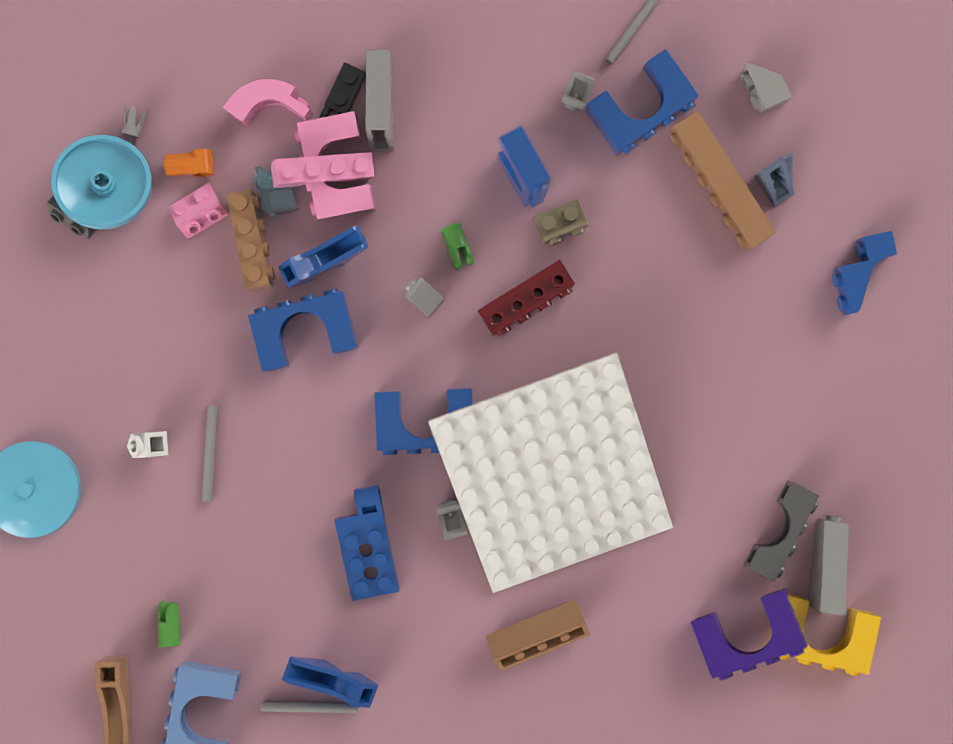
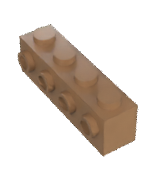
(250, 240)
(537, 635)

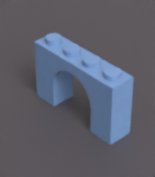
(193, 681)

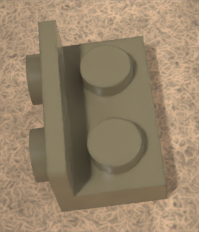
(560, 222)

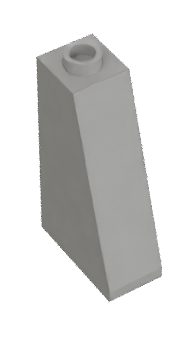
(379, 100)
(829, 566)

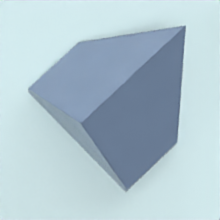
(777, 179)

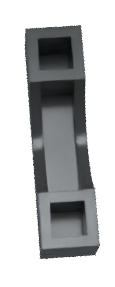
(797, 506)

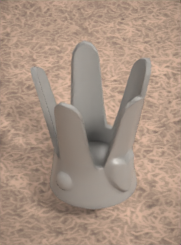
(129, 126)

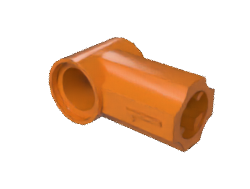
(197, 163)

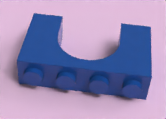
(675, 96)
(523, 167)
(270, 324)
(390, 430)

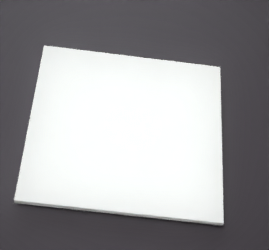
(552, 472)

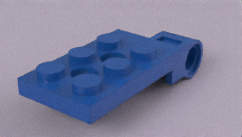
(368, 528)

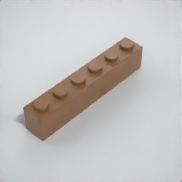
(722, 181)

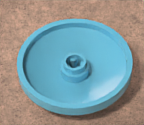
(101, 182)
(37, 489)

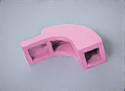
(261, 93)

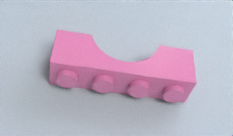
(306, 170)

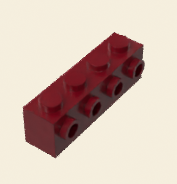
(527, 297)

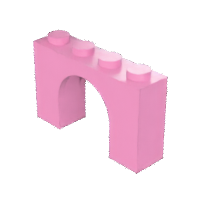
(315, 137)

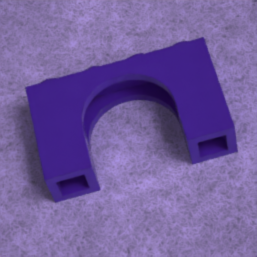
(725, 659)

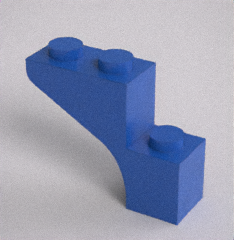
(324, 257)
(854, 278)
(328, 679)

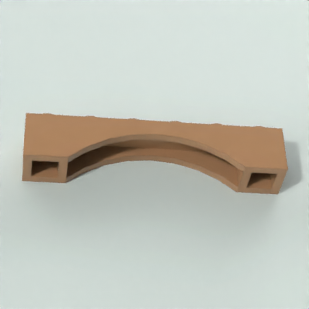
(113, 693)

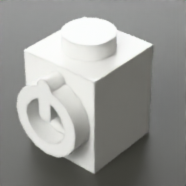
(148, 444)

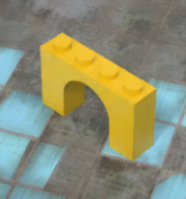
(853, 651)

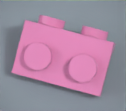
(197, 211)

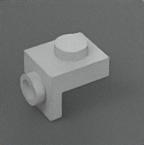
(577, 91)
(451, 519)

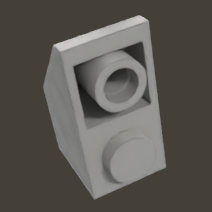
(766, 88)
(423, 296)

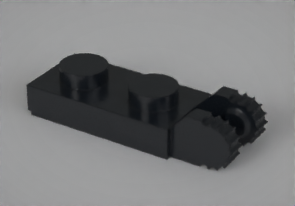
(344, 90)

